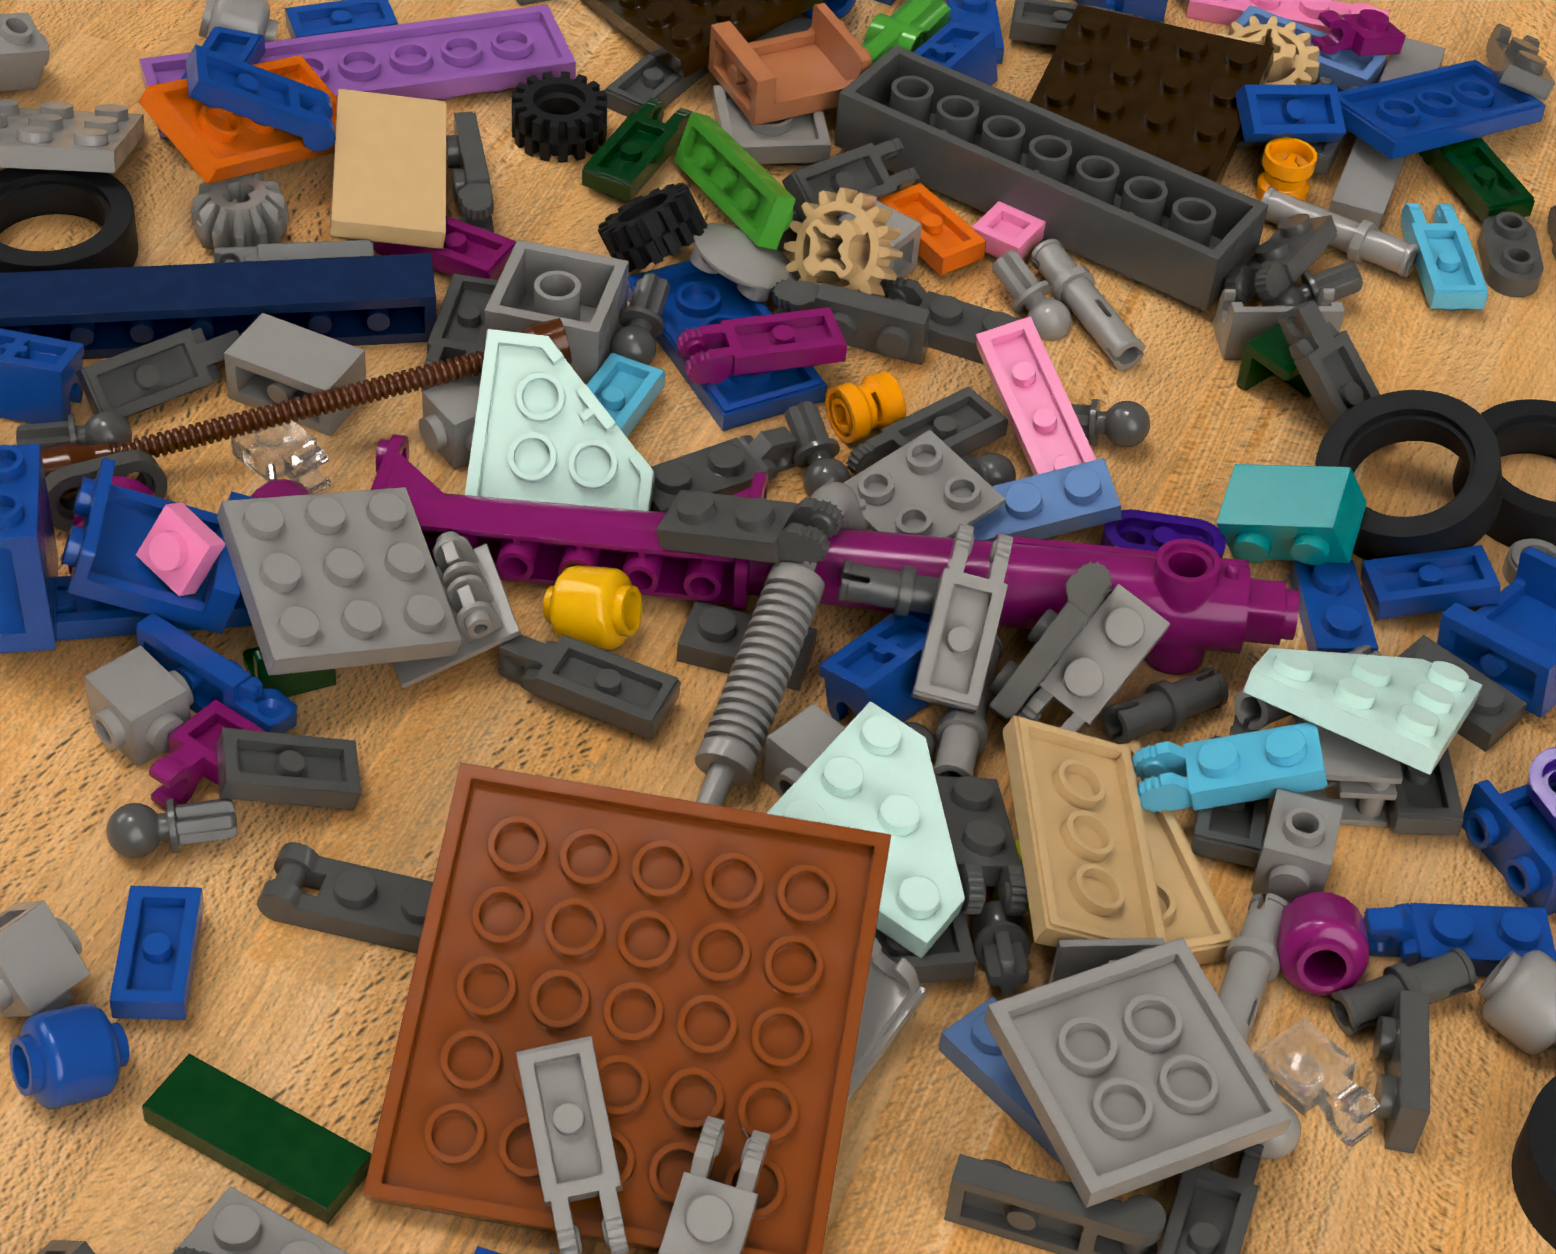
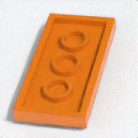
(225, 143)

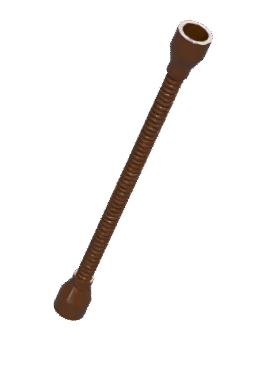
(69, 454)

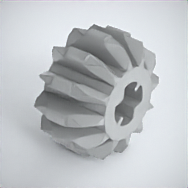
(240, 212)

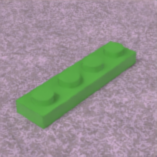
(735, 181)

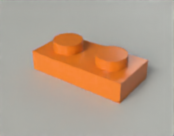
(945, 238)

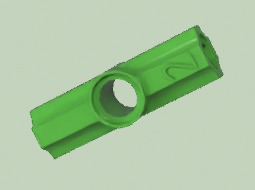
(907, 27)

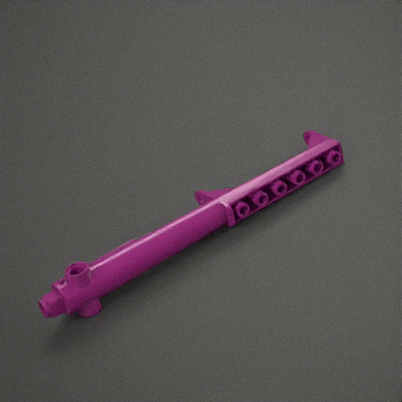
(1202, 596)

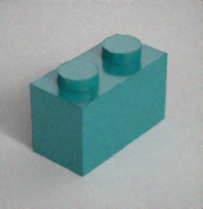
(1292, 513)

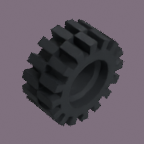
(559, 116)
(653, 226)

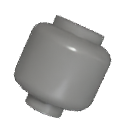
(239, 15)
(1522, 1000)

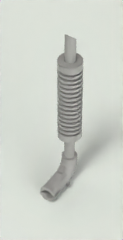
(766, 662)

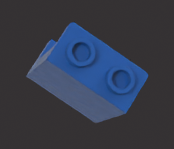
(26, 553)
(111, 572)
(1515, 637)
(1515, 841)

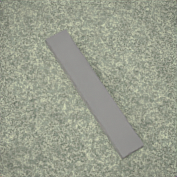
(1369, 174)

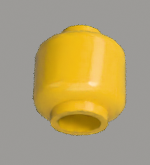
(593, 606)

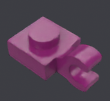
(1363, 33)
(194, 753)

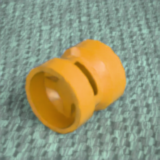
(1282, 169)
(866, 406)

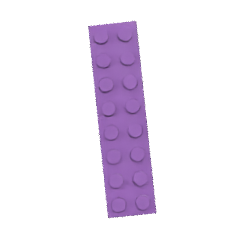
(420, 57)

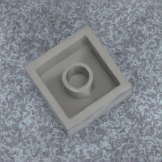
(563, 284)

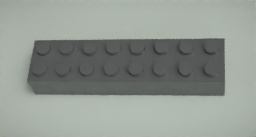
(1088, 187)

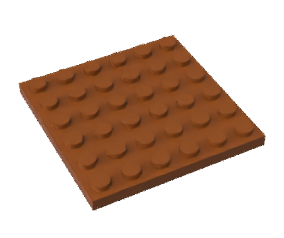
(697, 951)

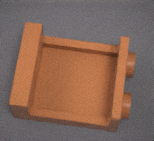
(787, 72)

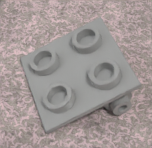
(923, 490)
(475, 601)

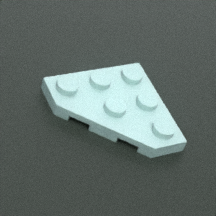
(547, 433)
(1381, 702)
(884, 782)

